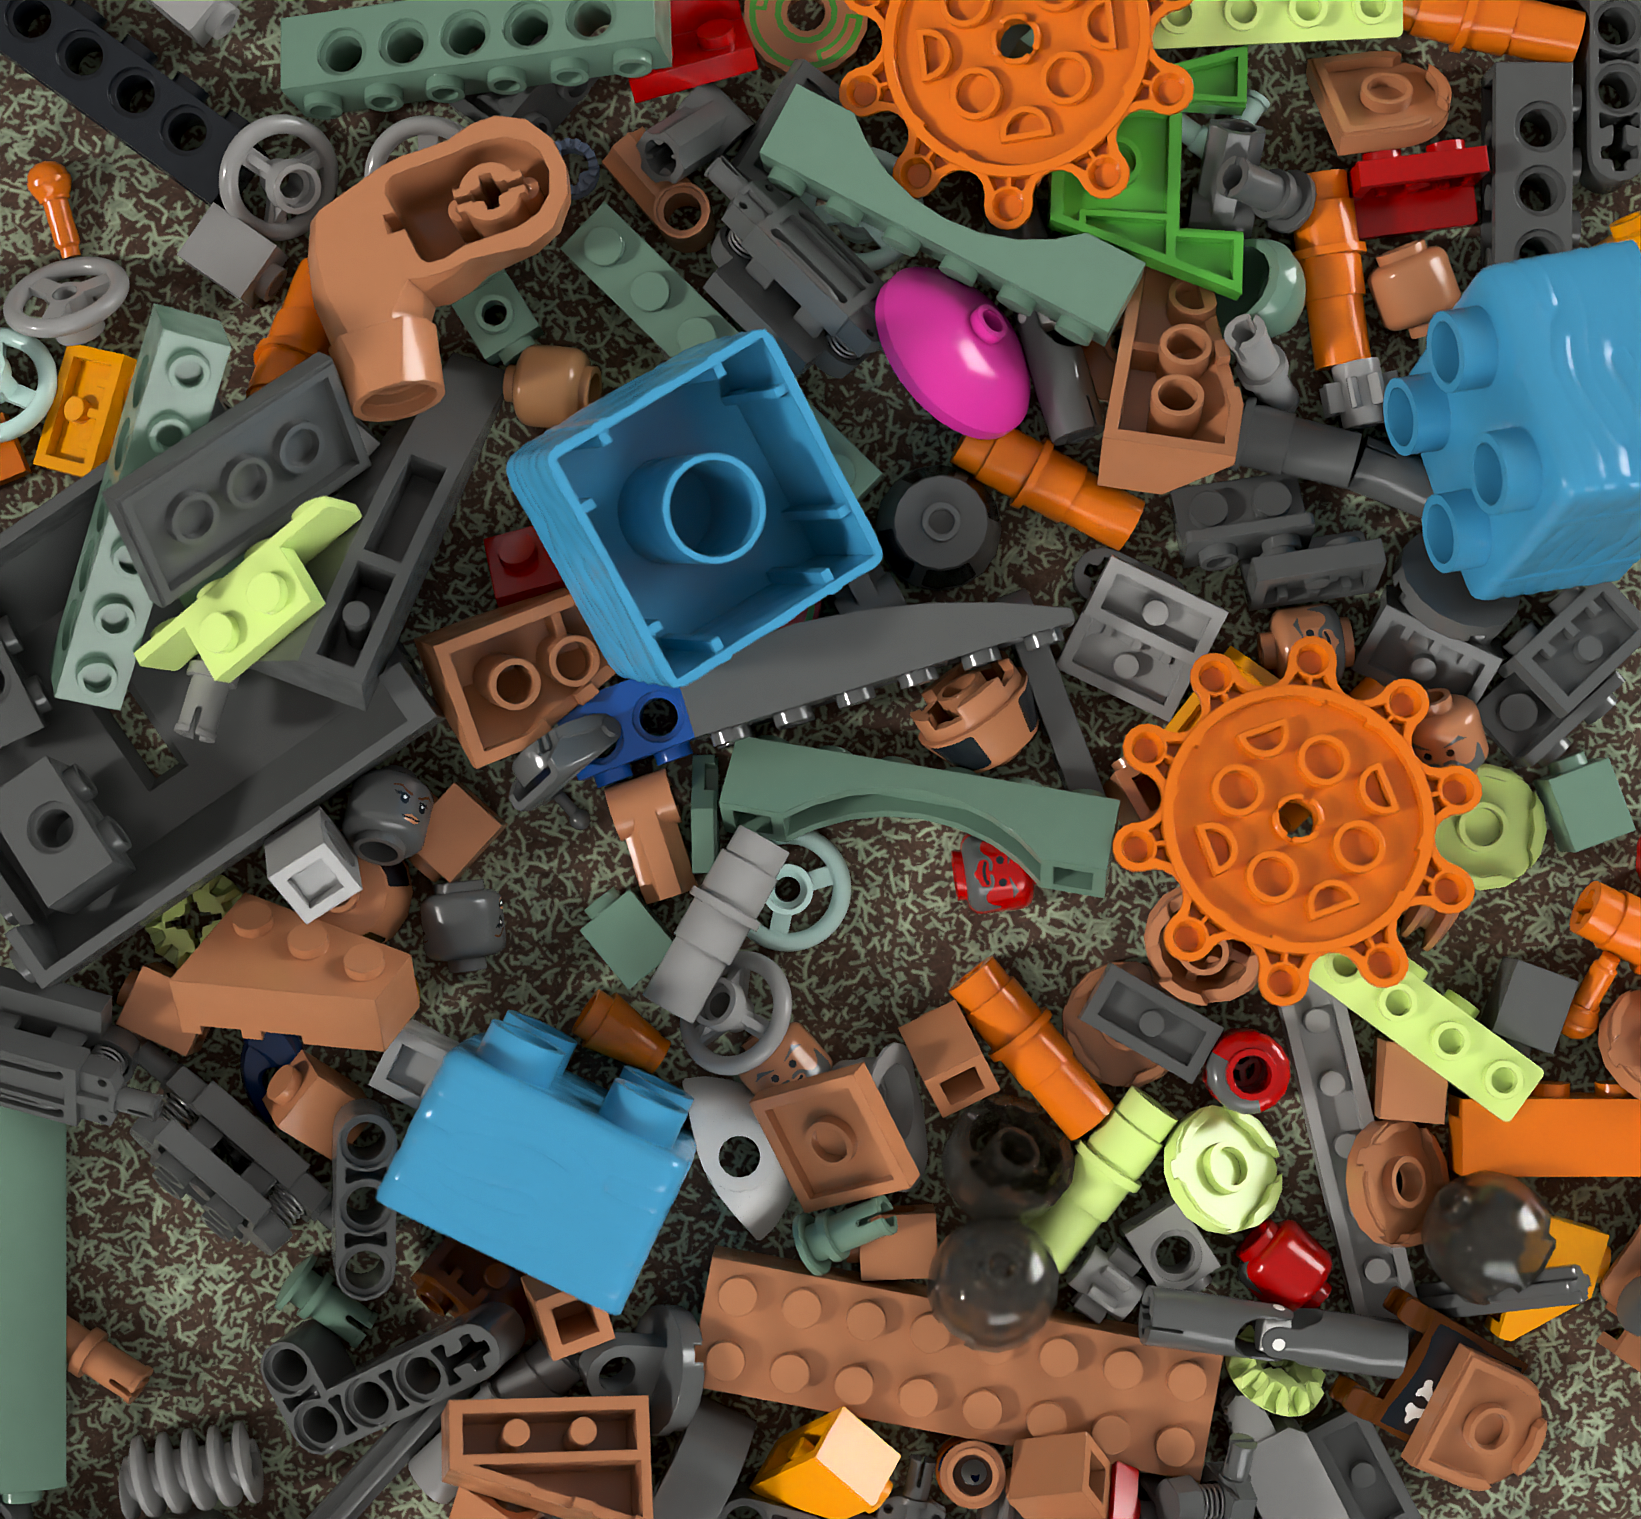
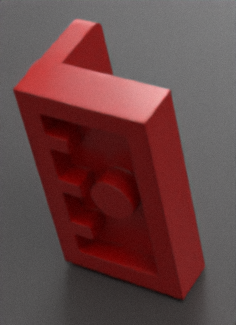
(706, 47)

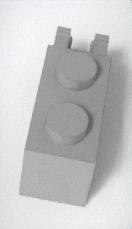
(1284, 1465)

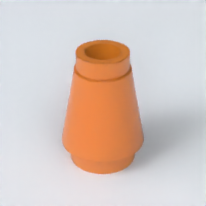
(620, 1032)

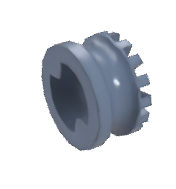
(587, 179)

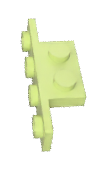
(1277, 22)
(255, 602)
(1436, 1032)

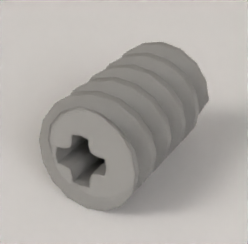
(190, 1473)

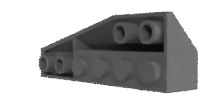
(383, 559)
(851, 656)

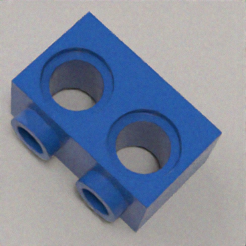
(627, 704)

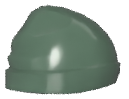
(1270, 288)

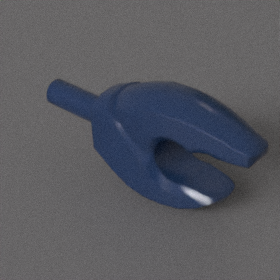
(258, 1057)

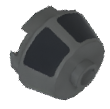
(938, 527)

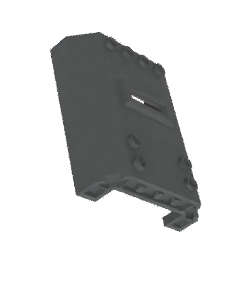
(270, 763)

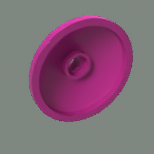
(953, 352)

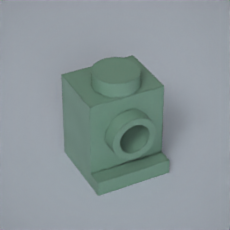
(507, 339)

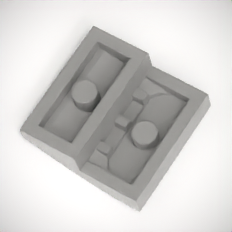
(1140, 638)

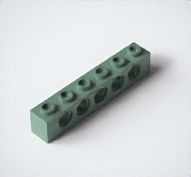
(386, 35)
(107, 602)

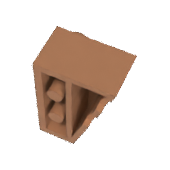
(287, 977)
(553, 1453)

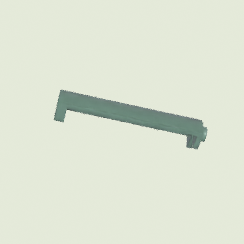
(32, 1306)

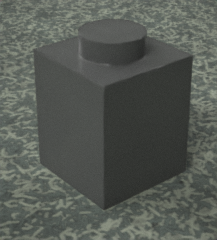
(1528, 1006)

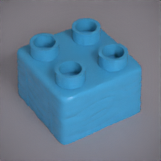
(1531, 423)
(694, 509)
(544, 1160)

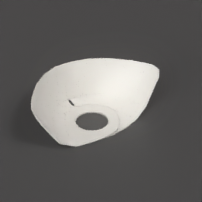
(724, 1112)

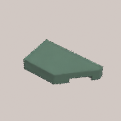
(704, 812)

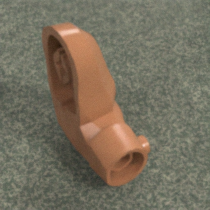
(420, 241)

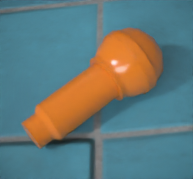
(51, 187)
(1584, 1010)

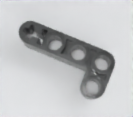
(1616, 67)
(411, 1384)
(704, 1463)

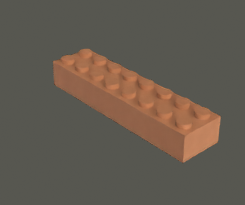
(883, 1355)

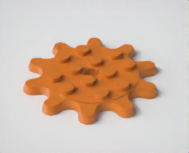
(1017, 115)
(1367, 804)

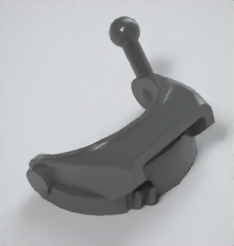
(566, 752)

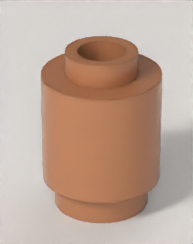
(958, 1489)

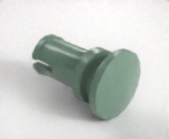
(835, 1234)
(324, 1302)

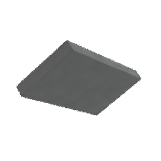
(237, 479)

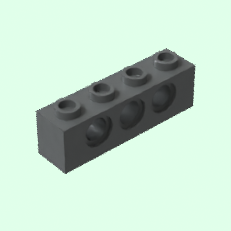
(1550, 100)

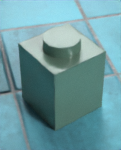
(1583, 802)
(626, 935)

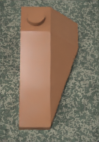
(1171, 391)
(512, 673)

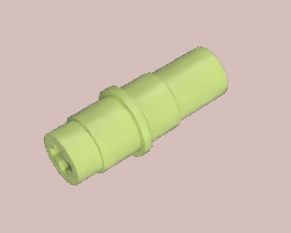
(1105, 1172)

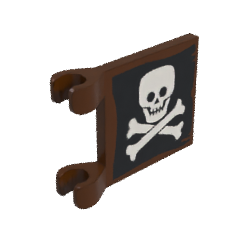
(1429, 1352)

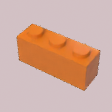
(1550, 1134)

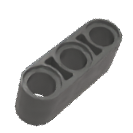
(369, 1228)

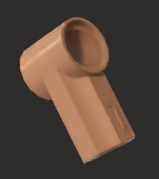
(660, 198)
(650, 826)

